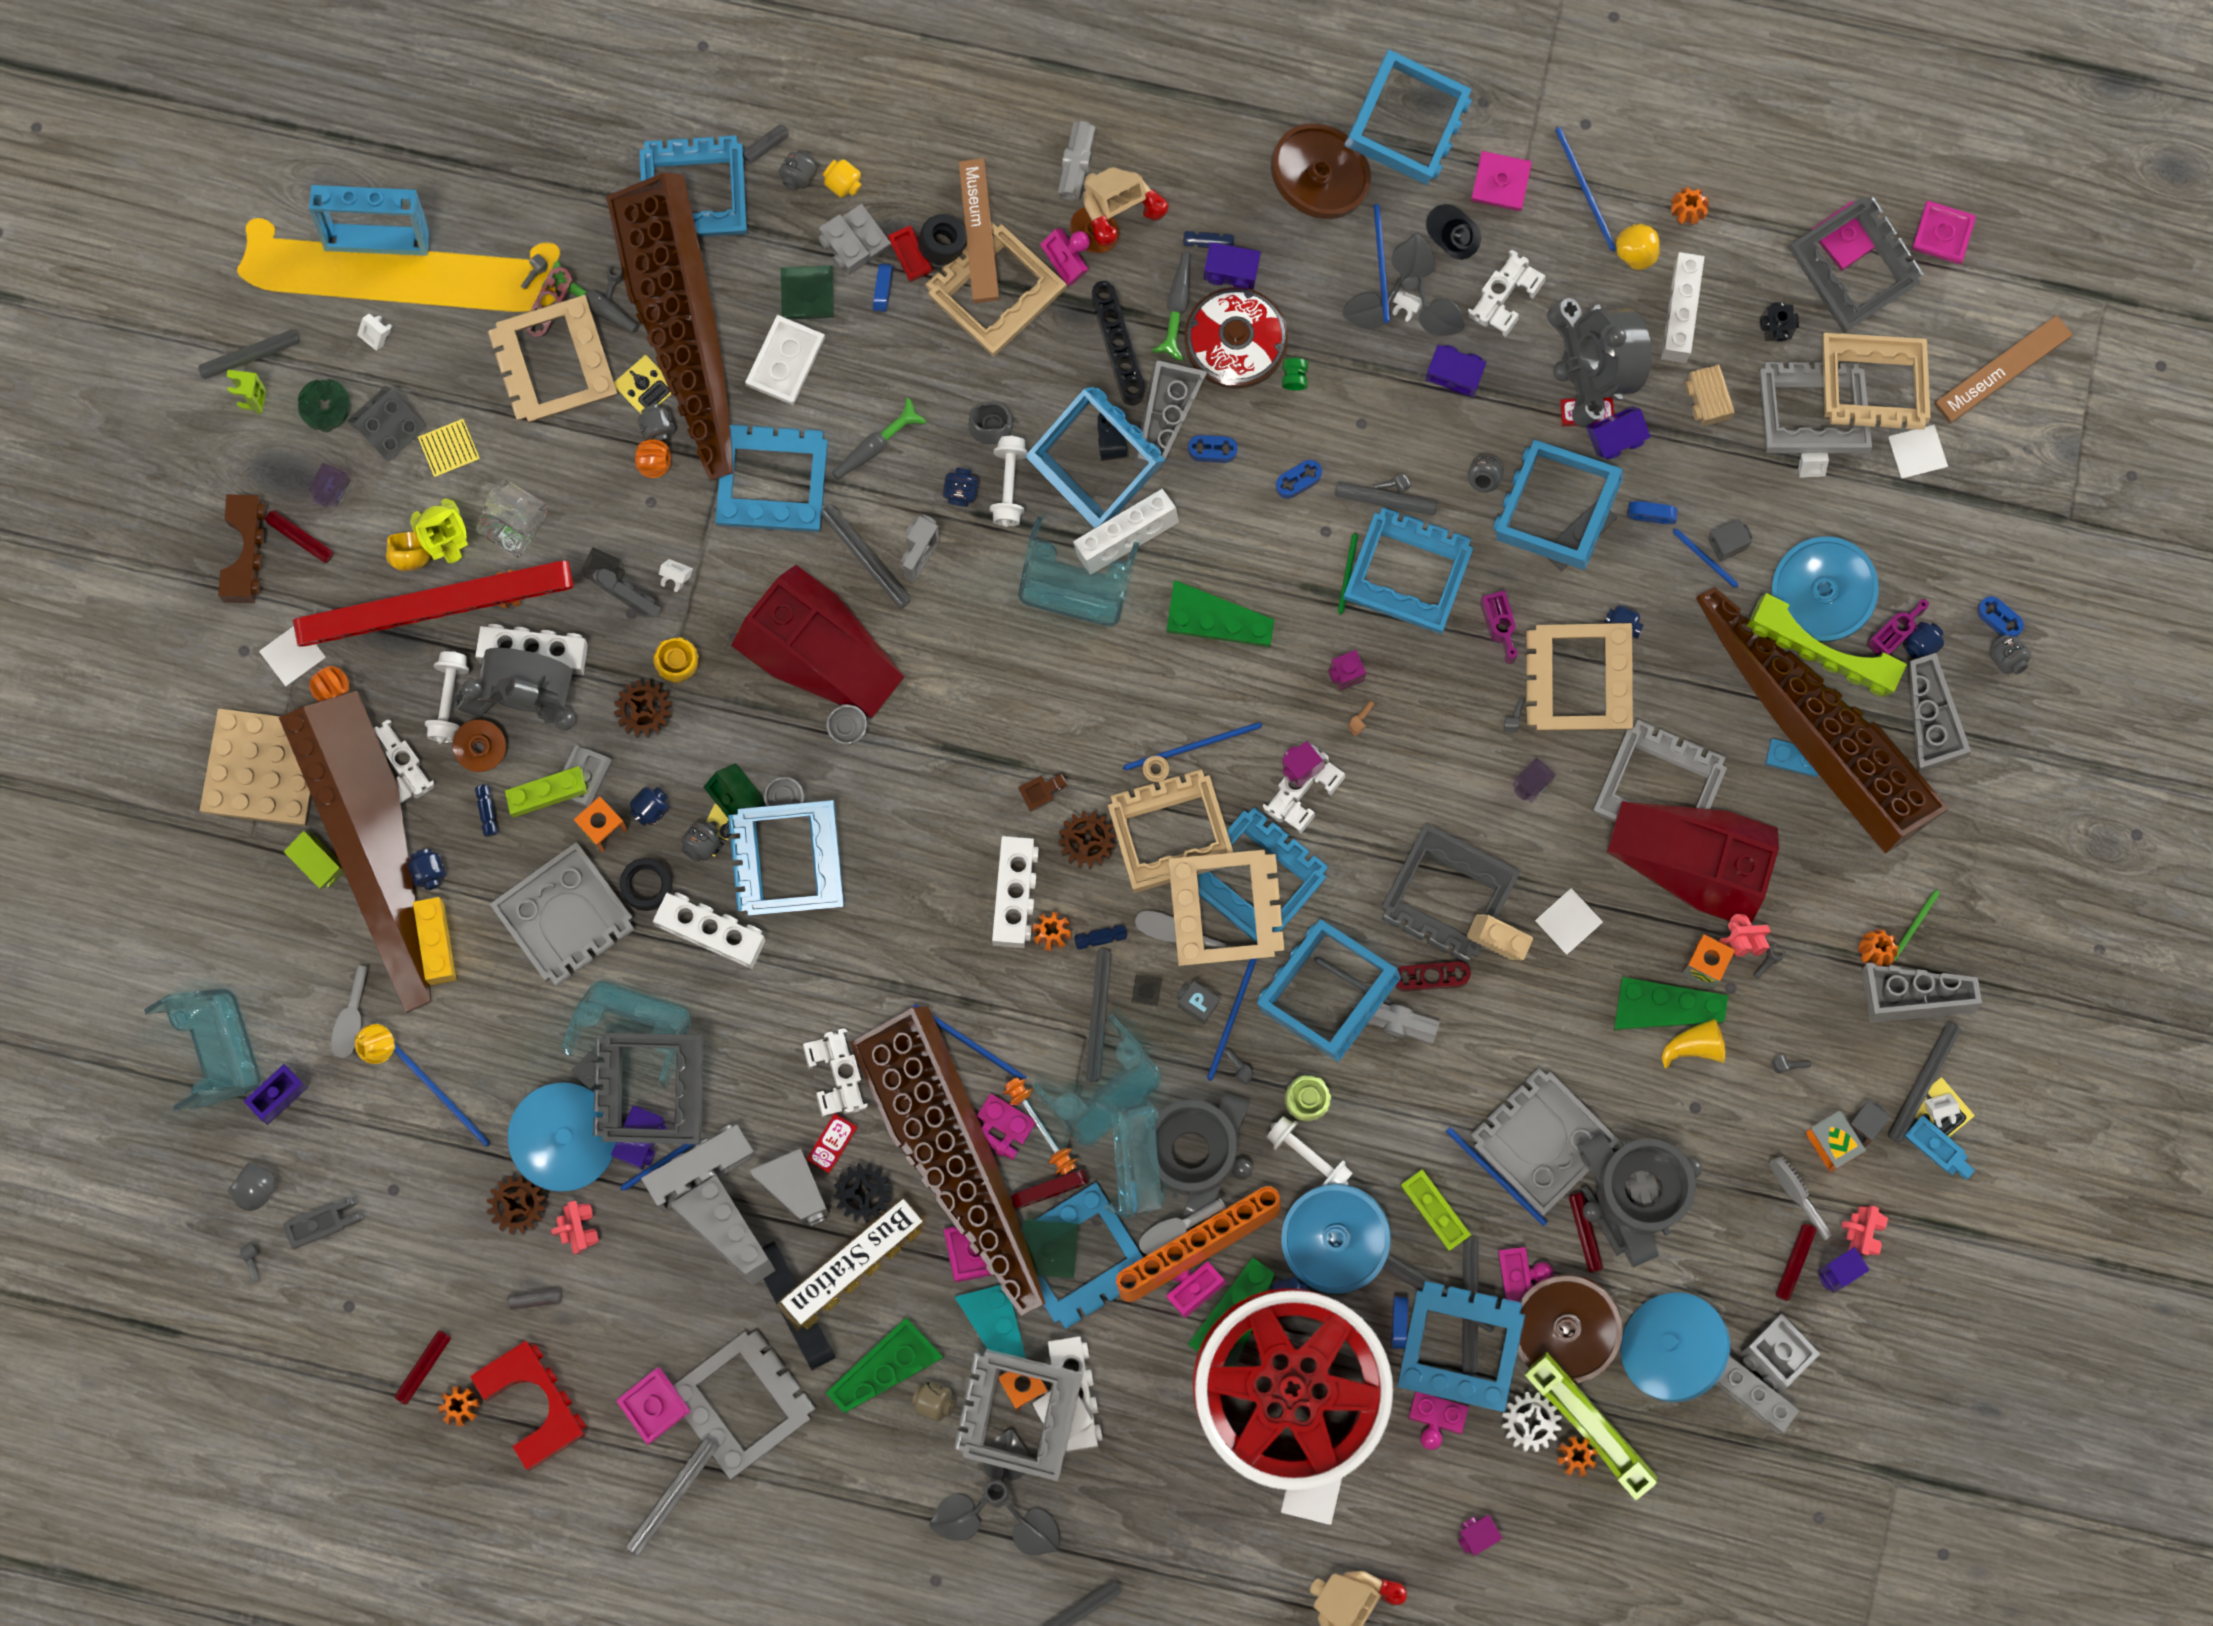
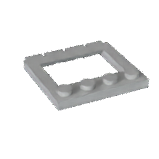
(1805, 439)
(1665, 748)
(1056, 1424)
(709, 1425)

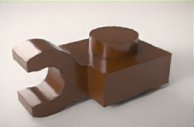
(1038, 792)

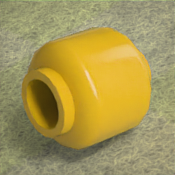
(842, 178)

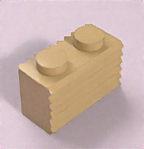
(1709, 396)
(1499, 937)

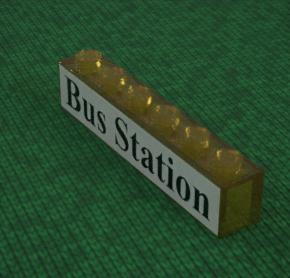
(850, 1264)

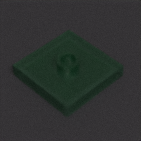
(807, 292)
(1052, 1247)

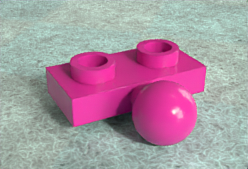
(1064, 254)
(1516, 1272)
(1195, 1289)
(1438, 1415)

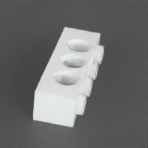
(1682, 307)
(1118, 534)
(574, 644)
(1014, 850)
(743, 953)
(1073, 1349)

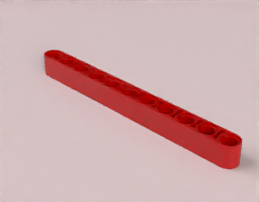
(433, 603)

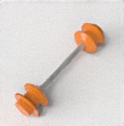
(1020, 1095)

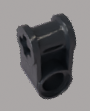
(1110, 440)

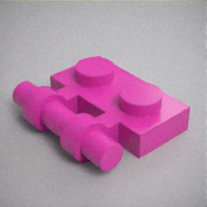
(1006, 1120)

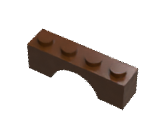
(239, 581)

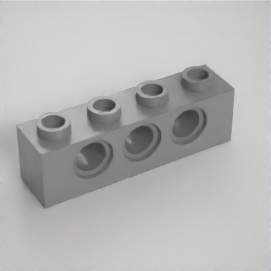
(1756, 1397)

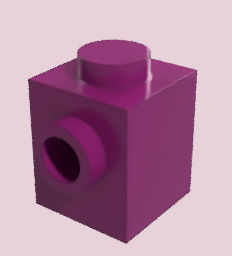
(1347, 670)
(1301, 764)
(1478, 1535)

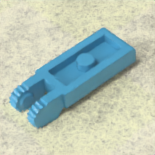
(1787, 757)

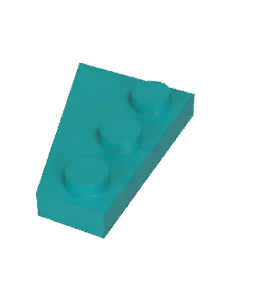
(993, 1320)

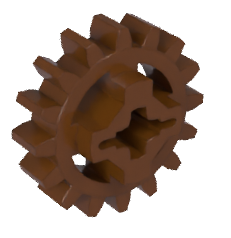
(637, 718)
(1097, 842)
(509, 1215)

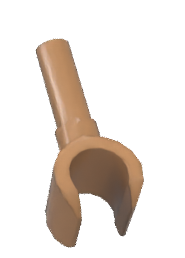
(1356, 725)

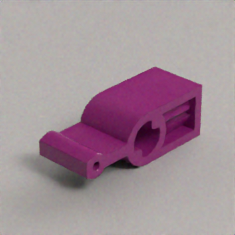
(1498, 612)
(1896, 636)

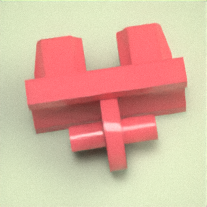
(1746, 937)
(574, 1215)
(1862, 1229)

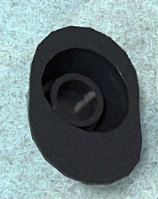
(1453, 231)

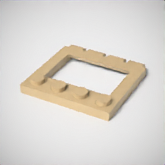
(1013, 319)
(588, 349)
(1875, 350)
(1618, 677)
(1146, 800)
(1188, 915)

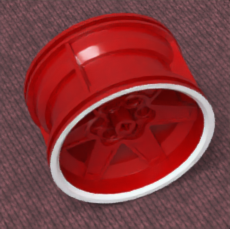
(1323, 1461)

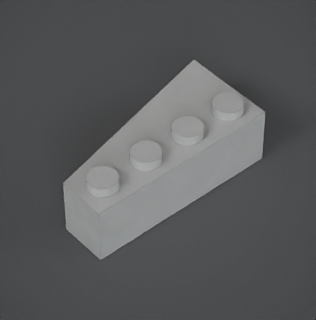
(1167, 404)
(1935, 719)
(1910, 994)
(698, 1165)
(721, 1225)

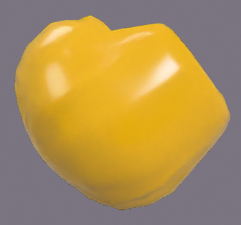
(1638, 246)
(406, 552)
(676, 659)

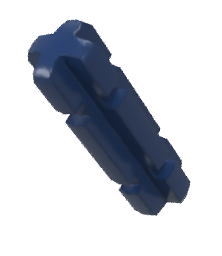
(1203, 239)
(486, 810)
(1100, 937)

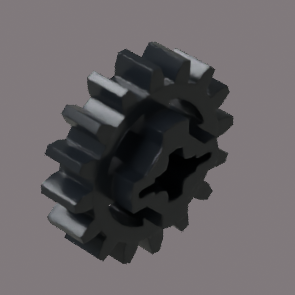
(875, 1191)

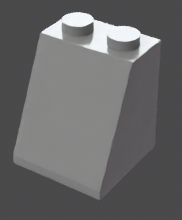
(793, 1186)

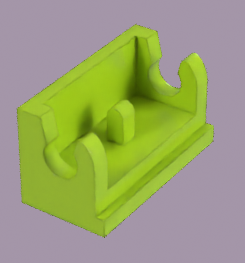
(250, 388)
(314, 859)

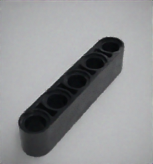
(1116, 331)
(780, 1283)

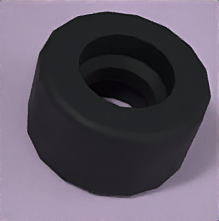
(946, 226)

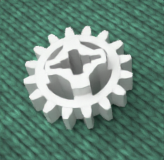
(1519, 1419)

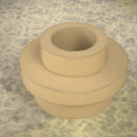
(1155, 760)

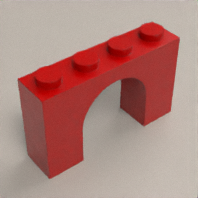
(561, 1426)

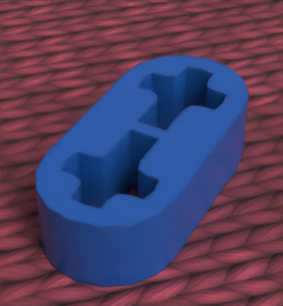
(882, 287)
(1212, 455)
(1296, 474)
(1652, 512)
(2004, 613)
(1399, 1322)

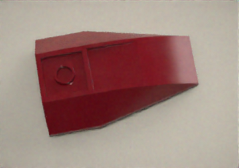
(816, 644)
(1699, 855)

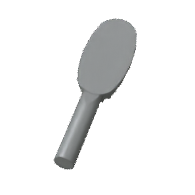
(1162, 928)
(349, 1019)
(1796, 1191)
(1175, 1227)

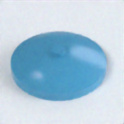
(1827, 587)
(554, 1138)
(1336, 1238)
(1675, 1347)

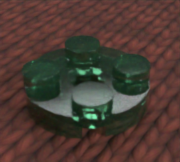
(323, 390)

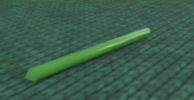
(1917, 921)

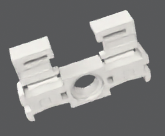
(1491, 304)
(413, 778)
(1284, 804)
(849, 1094)

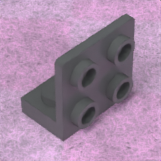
(387, 423)

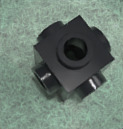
(1773, 327)

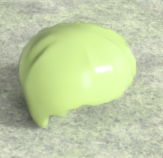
(1307, 1098)

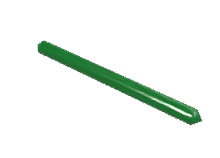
(1348, 570)

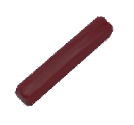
(299, 536)
(1586, 1234)
(1796, 1262)
(422, 1367)

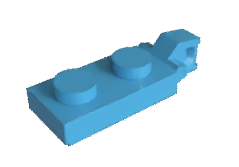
(1939, 1148)

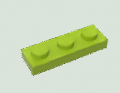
(546, 791)
(1435, 1210)

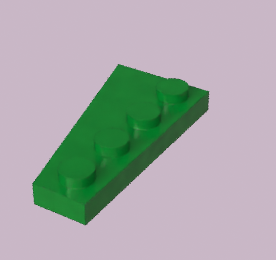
(1661, 1005)
(1252, 1280)
(886, 1365)

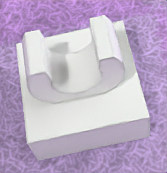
(1407, 301)
(373, 331)
(1813, 465)
(676, 571)
(1942, 1107)

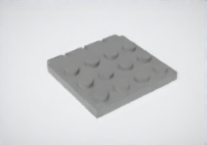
(563, 914)
(1539, 1140)

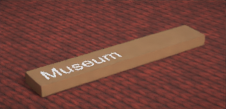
(979, 231)
(2003, 369)

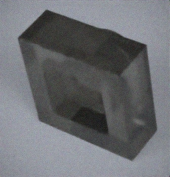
(1146, 990)

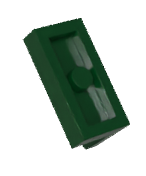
(733, 790)

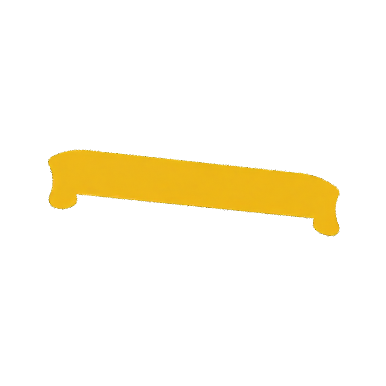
(417, 279)

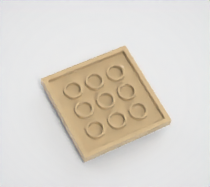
(254, 771)

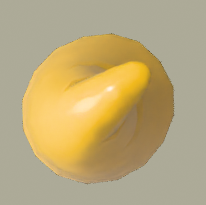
(1700, 1041)

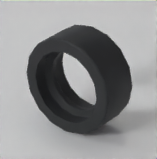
(633, 868)

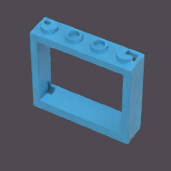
(1389, 157)
(369, 237)
(1065, 484)
(1575, 558)
(1359, 1017)

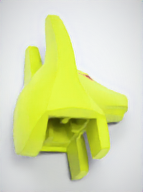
(441, 530)

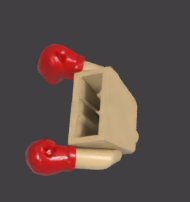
(1115, 192)
(1351, 1597)

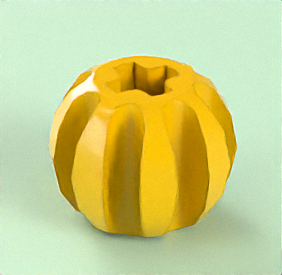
(374, 1044)

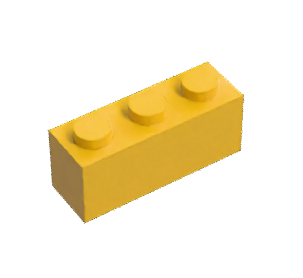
(434, 941)

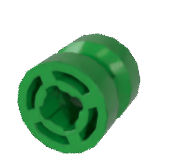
(1295, 374)

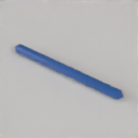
(1705, 558)
(660, 1163)

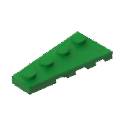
(1214, 618)

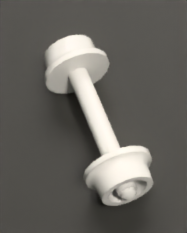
(1011, 449)
(452, 664)
(1281, 1133)

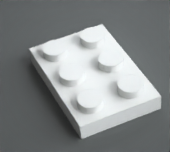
(785, 360)

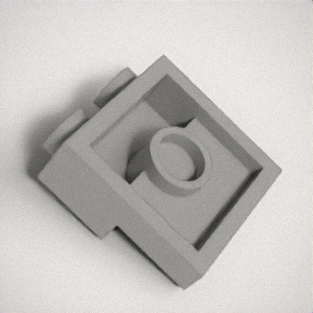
(853, 239)
(921, 542)
(1779, 1354)

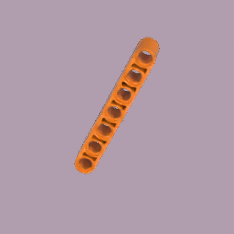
(1194, 1255)

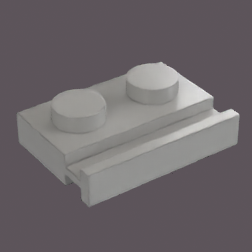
(593, 767)

